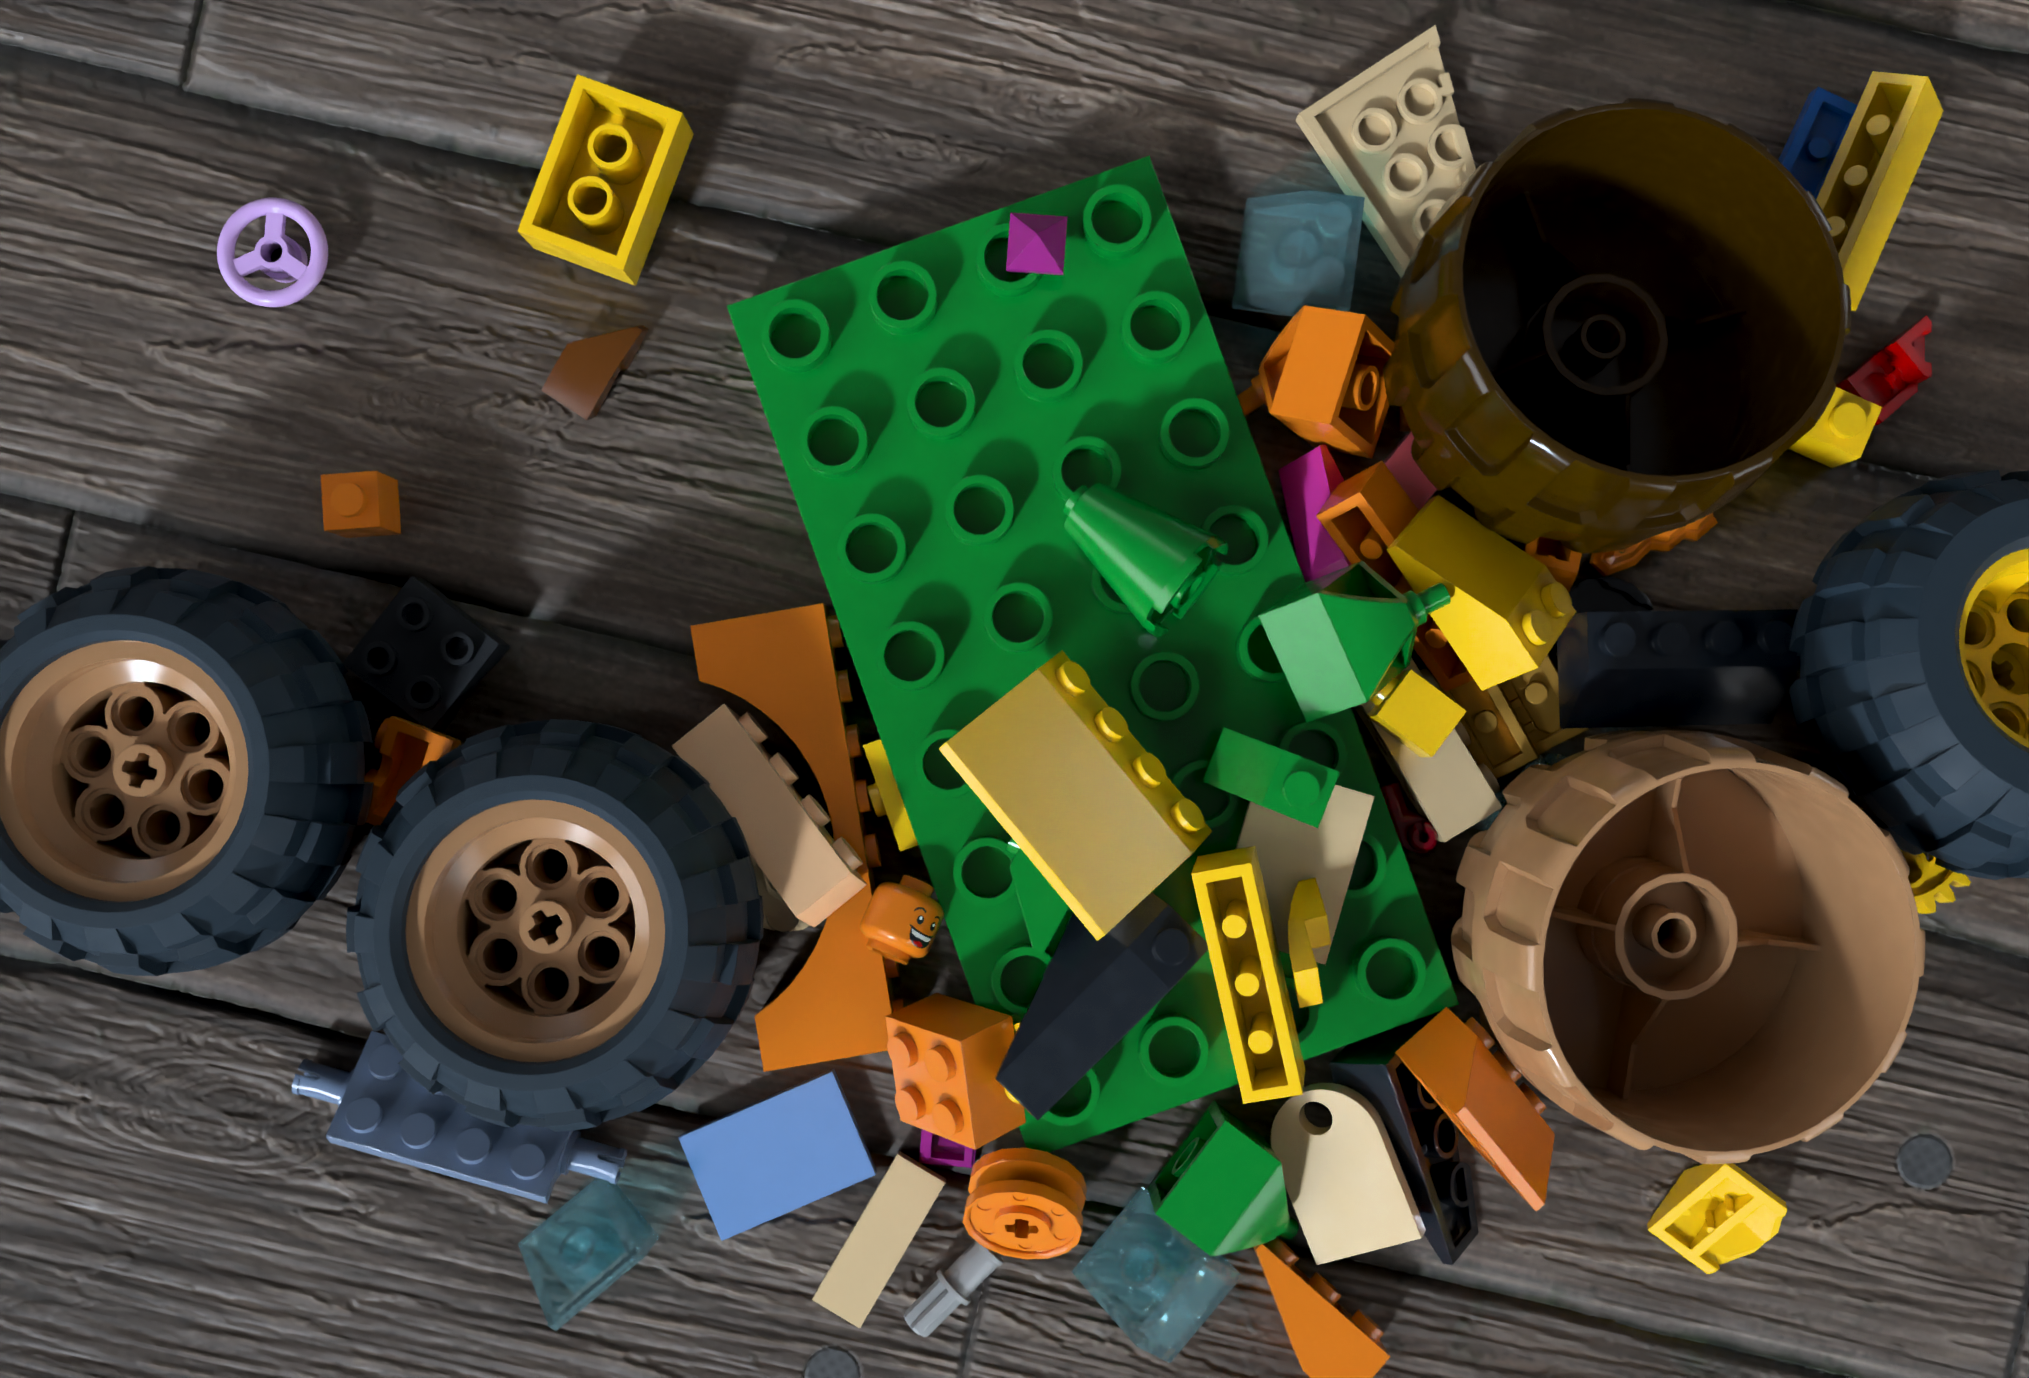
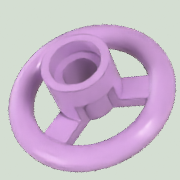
(291, 264)

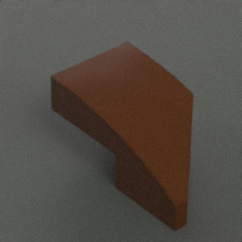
(590, 368)

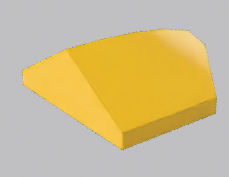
(1717, 1215)

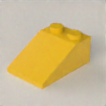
(1502, 600)

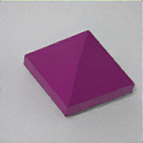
(1036, 243)

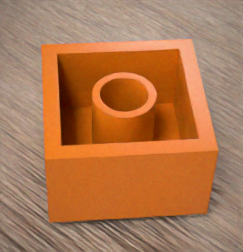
(947, 1069)

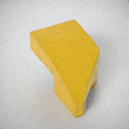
(1307, 930)

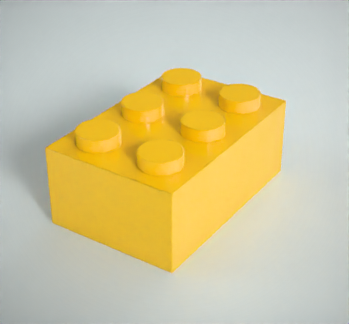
(606, 180)

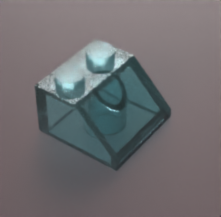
(1298, 252)
(1154, 1279)

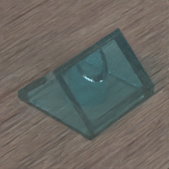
(584, 1249)

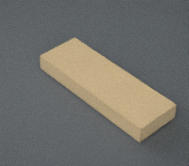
(879, 1239)

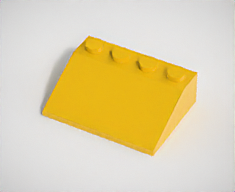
(1078, 793)

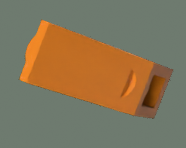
(1320, 1330)

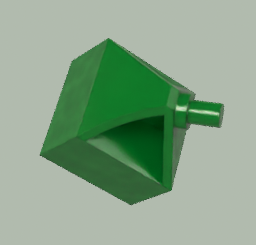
(1346, 636)
(1223, 1187)

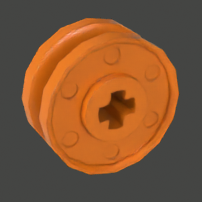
(1025, 1203)

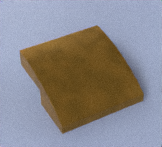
(1513, 718)

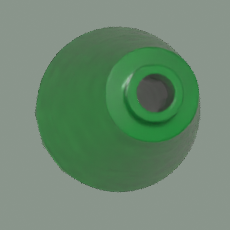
(1143, 553)

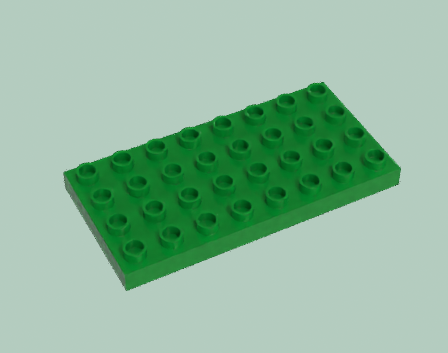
(931, 453)

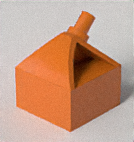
(1326, 380)

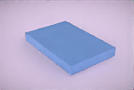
(777, 1154)

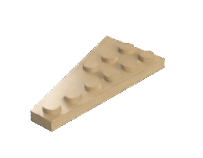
(1394, 143)

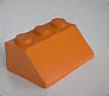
(1484, 1101)

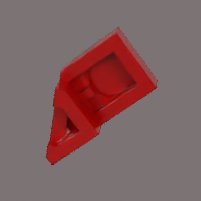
(1893, 371)

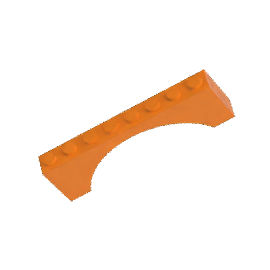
(792, 674)

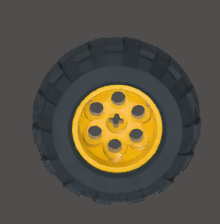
(1922, 676)

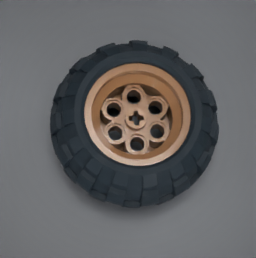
(75, 742)
(432, 924)

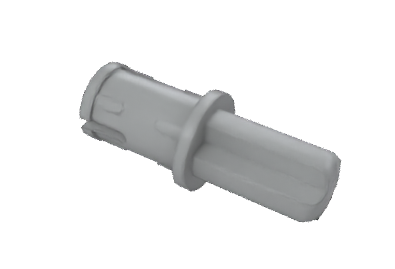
(951, 1288)

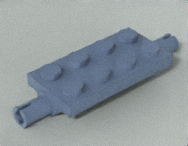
(402, 1121)

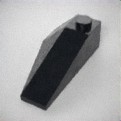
(1094, 998)
(1419, 1133)

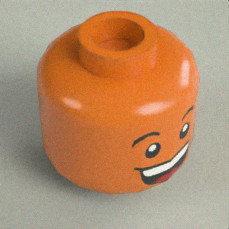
(902, 919)

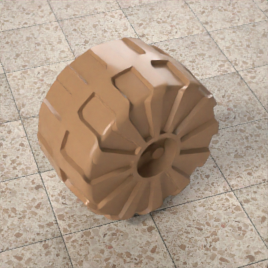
(1777, 961)

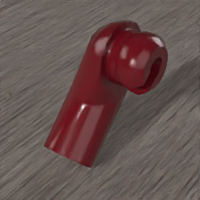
(1413, 829)

